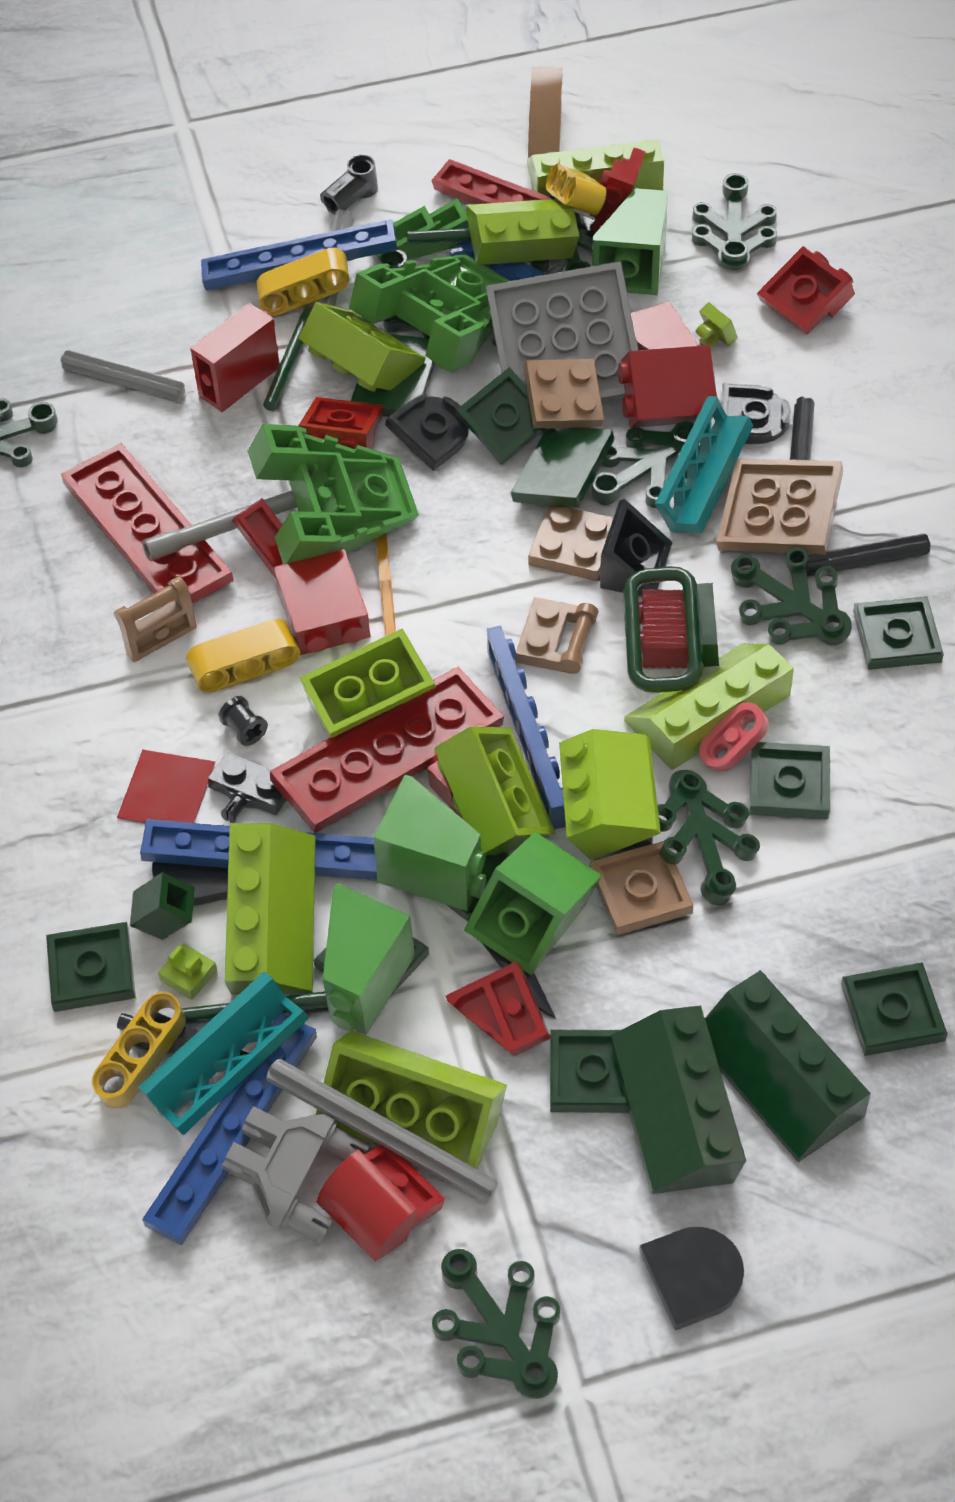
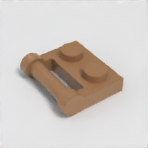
(161, 626)
(545, 630)

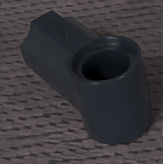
(355, 183)

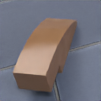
(545, 110)

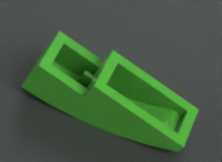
(447, 217)

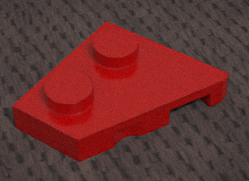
(503, 1009)

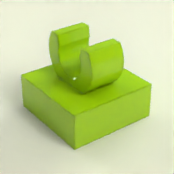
(715, 327)
(187, 971)

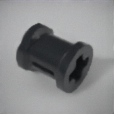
(243, 721)

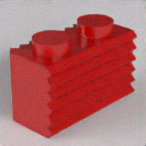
(663, 629)

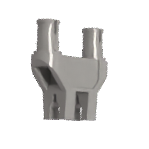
(281, 1173)

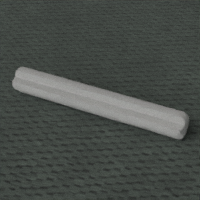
(123, 375)

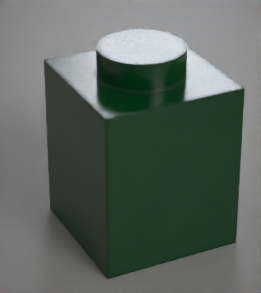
(162, 906)

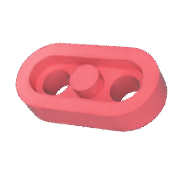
(731, 735)

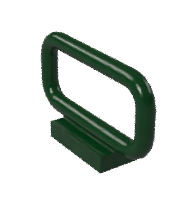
(699, 623)

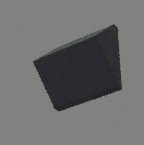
(631, 546)

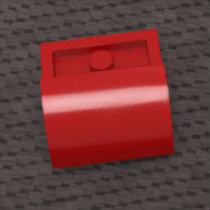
(378, 1199)

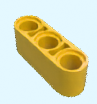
(575, 189)
(303, 281)
(242, 655)
(140, 1029)

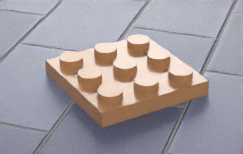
(780, 506)

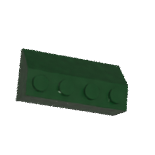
(784, 1067)
(678, 1101)

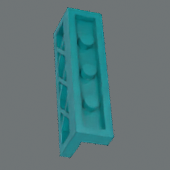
(705, 472)
(218, 1049)

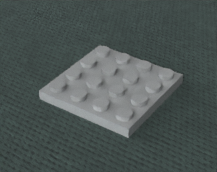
(565, 317)

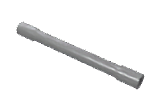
(177, 539)

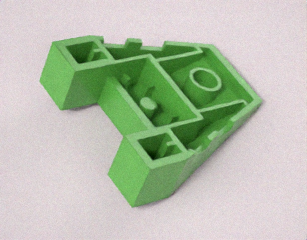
(437, 298)
(339, 491)

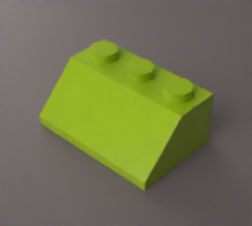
(522, 231)
(358, 347)
(366, 683)
(493, 787)
(608, 791)

